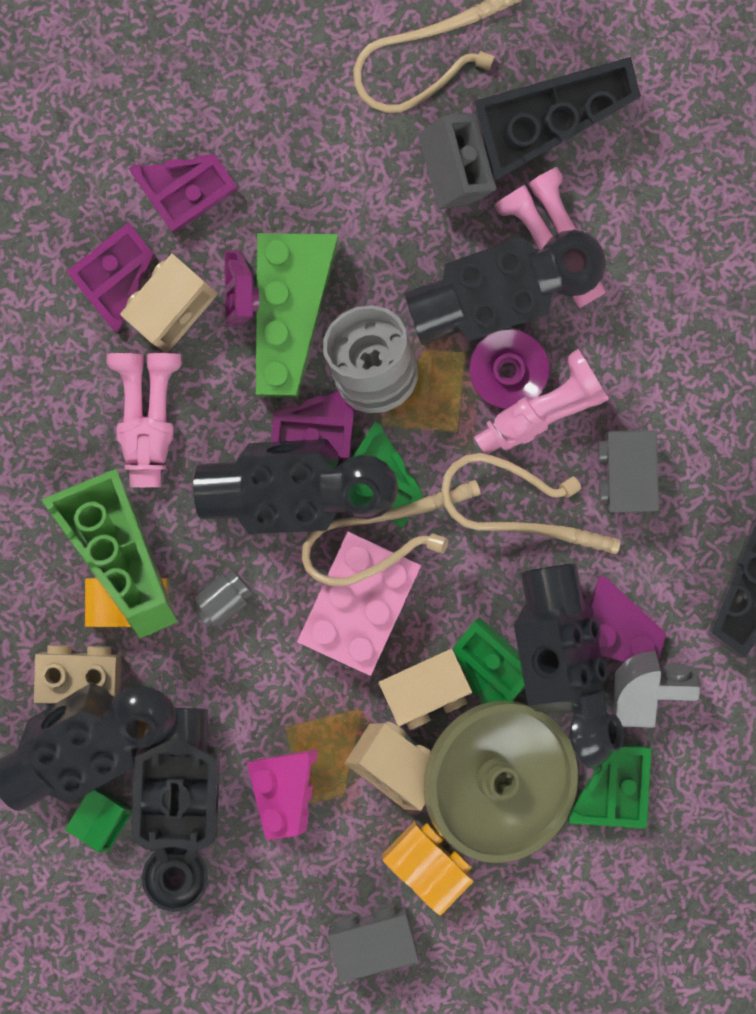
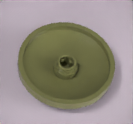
(500, 781)

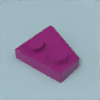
(113, 273)
(317, 419)
(623, 625)

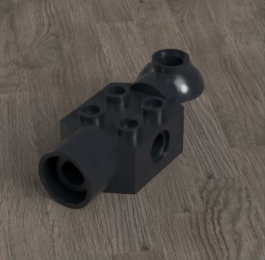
(503, 287)
(292, 487)
(564, 660)
(83, 743)
(176, 809)

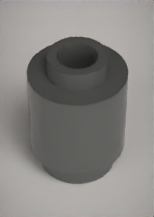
(222, 599)

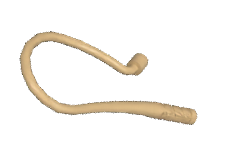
(482, 60)
(565, 489)
(433, 542)

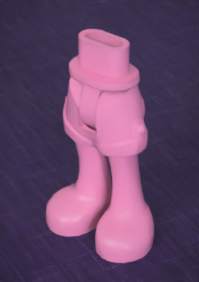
(522, 206)
(532, 416)
(142, 438)

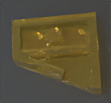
(436, 396)
(334, 741)

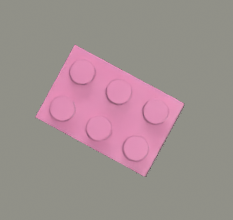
(358, 618)

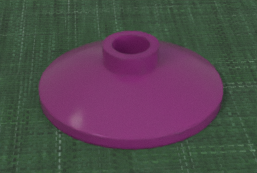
(513, 348)

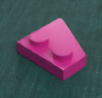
(283, 792)

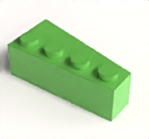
(292, 289)
(112, 543)

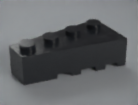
(543, 115)
(736, 615)

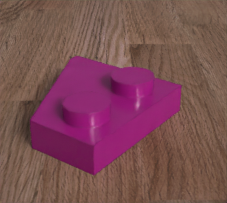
(184, 188)
(240, 296)

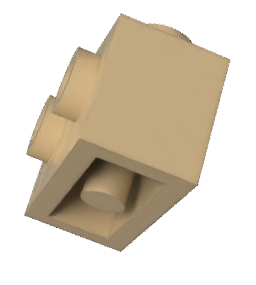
(168, 303)
(63, 672)
(426, 688)
(391, 764)

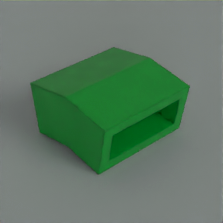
(99, 820)

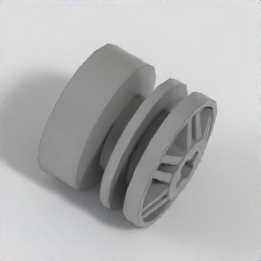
(370, 359)

